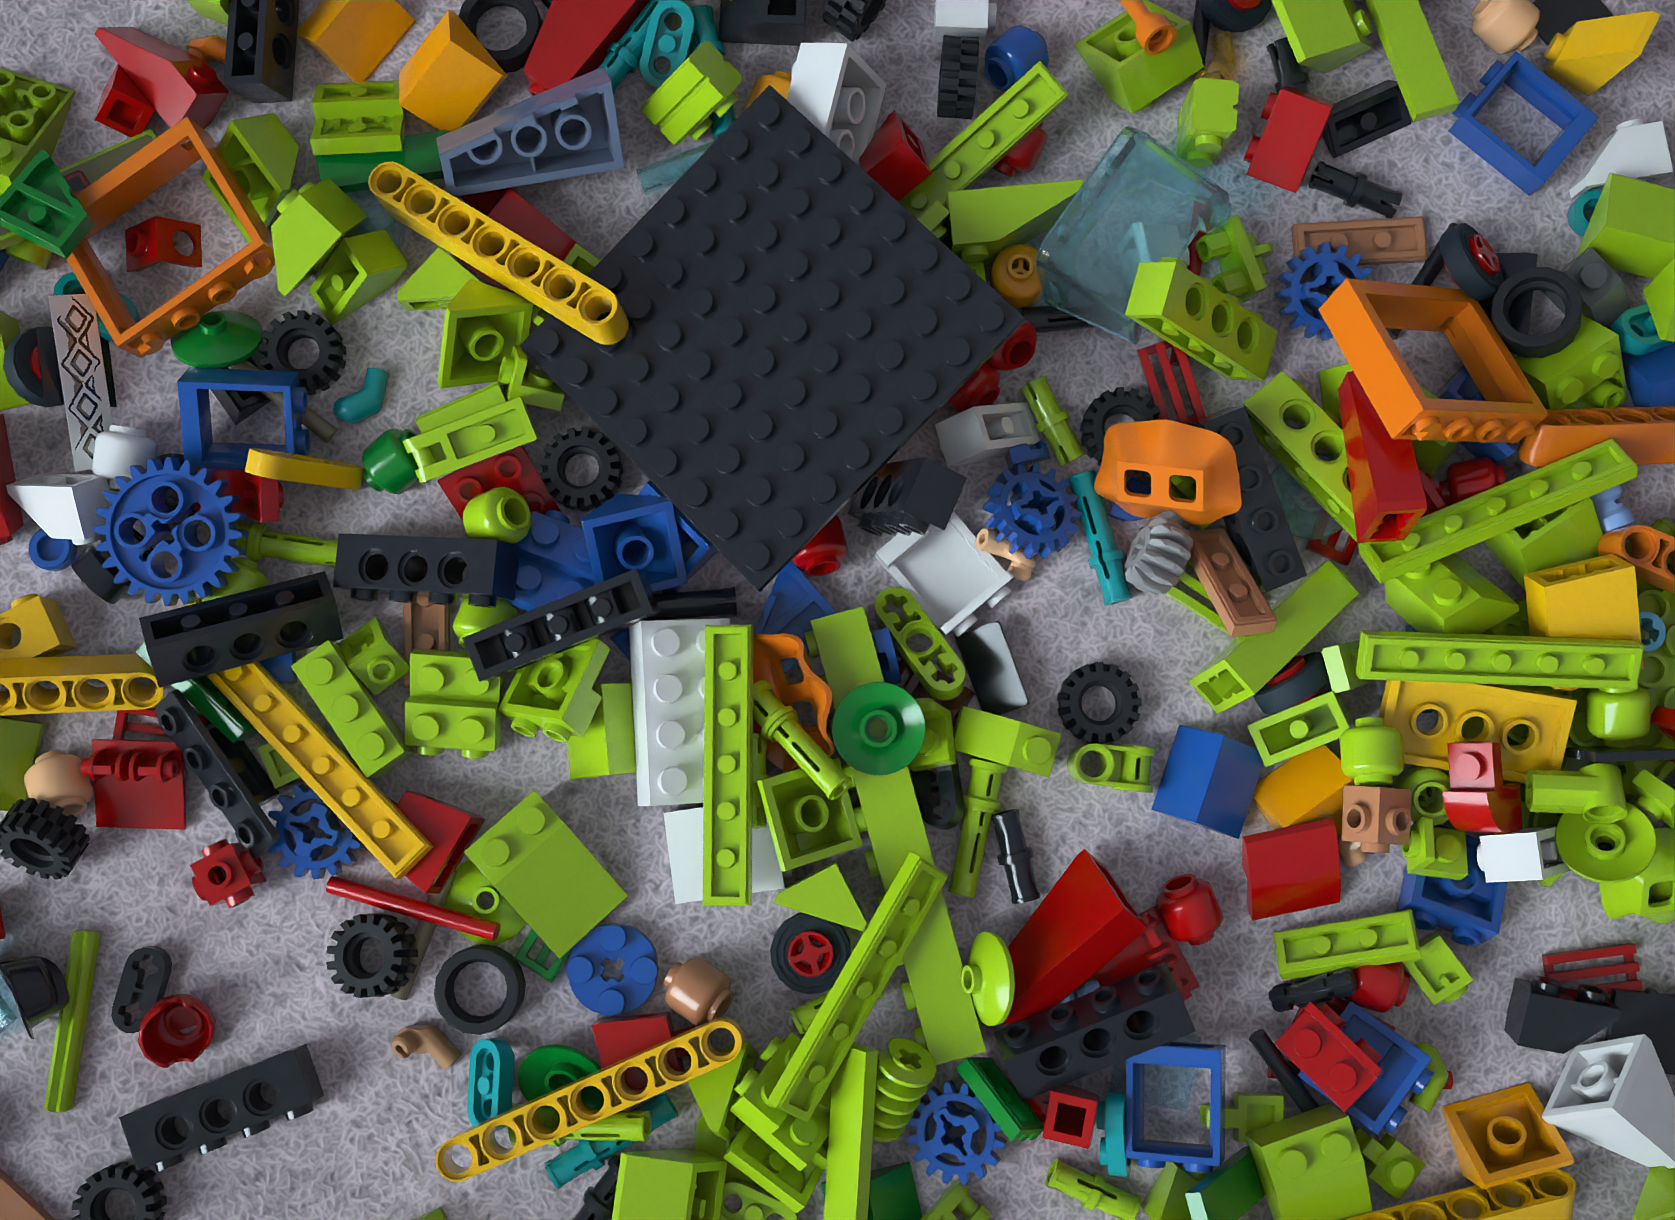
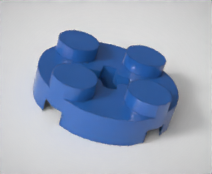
(612, 996)

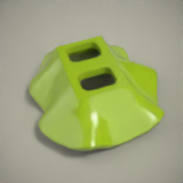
(1633, 895)

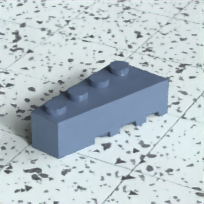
(536, 140)

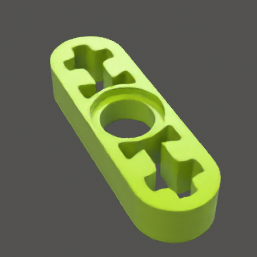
(919, 623)

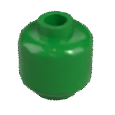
(389, 464)

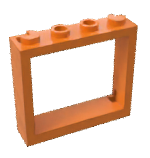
(131, 184)
(1358, 321)

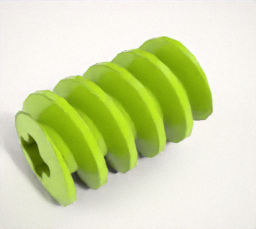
(900, 1083)

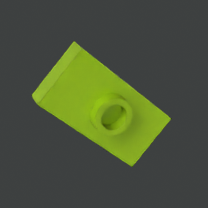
(1341, 666)

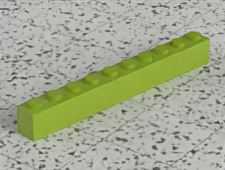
(895, 829)

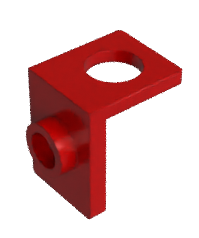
(153, 243)

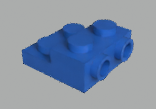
(551, 561)
(1464, 906)
(1402, 1065)

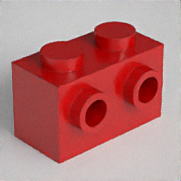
(1289, 137)

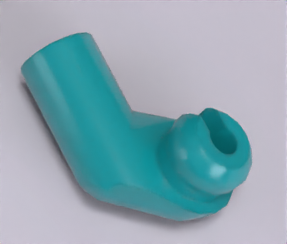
(364, 402)

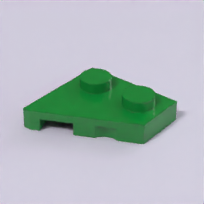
(44, 208)

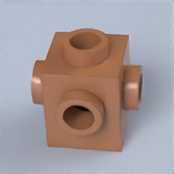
(1376, 817)

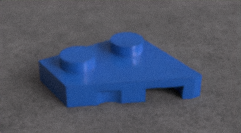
(791, 608)

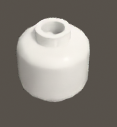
(119, 450)

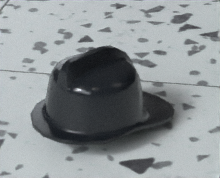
(36, 988)

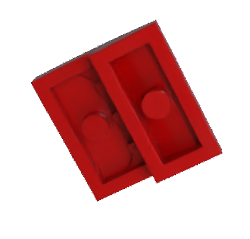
(529, 223)
(1291, 869)

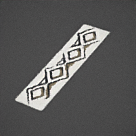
(81, 374)

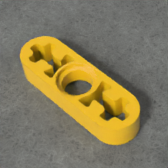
(304, 469)

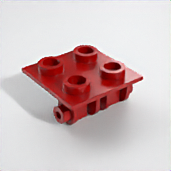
(506, 469)
(137, 783)
(1147, 951)

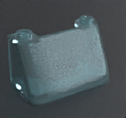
(1129, 211)

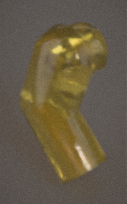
(1224, 63)

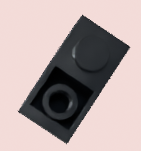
(763, 22)
(1550, 1020)

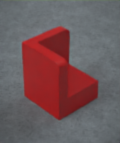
(123, 105)

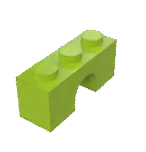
(357, 720)

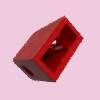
(449, 832)
(630, 1034)

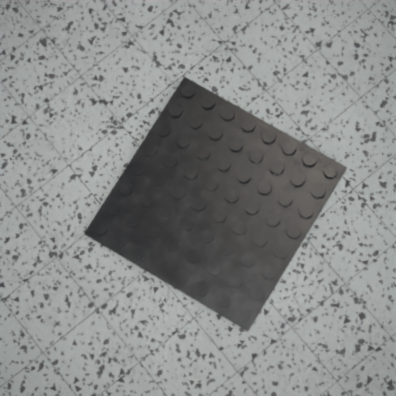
(774, 337)

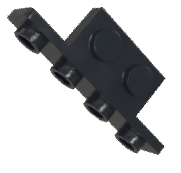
(227, 771)

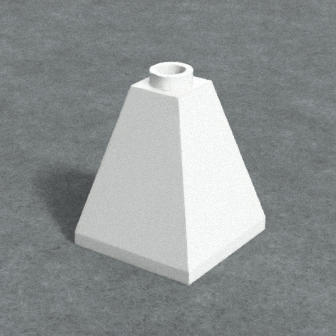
(1617, 1100)

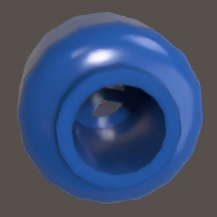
(1014, 55)

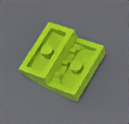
(357, 118)
(773, 1172)

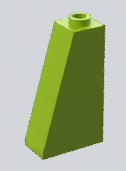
(1255, 659)

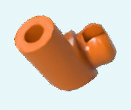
(208, 48)

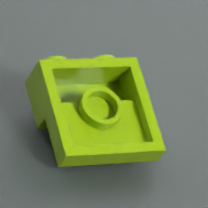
(556, 693)
(451, 705)
(783, 1132)

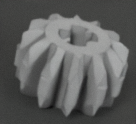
(1158, 555)

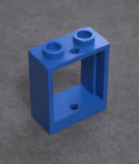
(1546, 97)
(196, 414)
(1154, 1152)

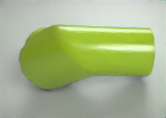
(1430, 1094)

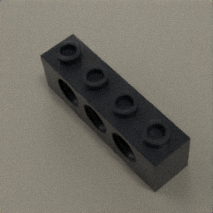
(261, 49)
(908, 498)
(1260, 525)
(364, 557)
(561, 625)
(241, 628)
(1093, 1031)
(152, 1129)

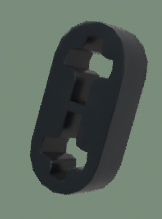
(950, 790)
(131, 985)

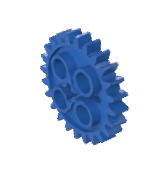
(145, 500)

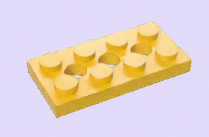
(1501, 708)

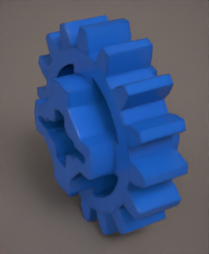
(1325, 274)
(1027, 526)
(309, 846)
(965, 1149)

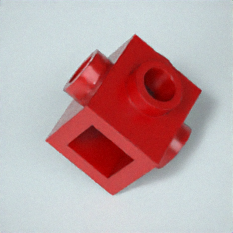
(241, 869)

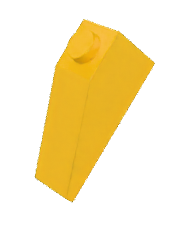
(1598, 49)

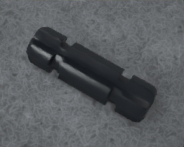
(1313, 989)

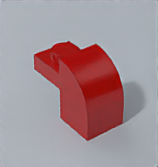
(259, 495)
(1477, 791)
(1066, 1114)

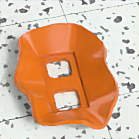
(1167, 450)
(767, 666)

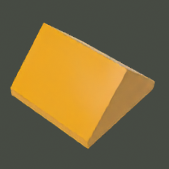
(355, 33)
(449, 76)
(1303, 790)
(1504, 1137)

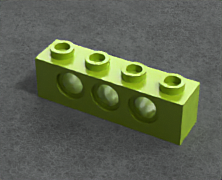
(1201, 320)
(1296, 448)

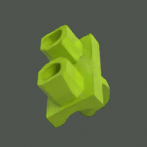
(1238, 257)

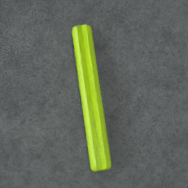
(72, 1021)

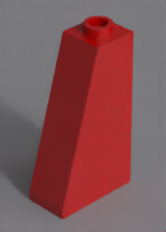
(576, 39)
(1381, 470)
(1070, 936)

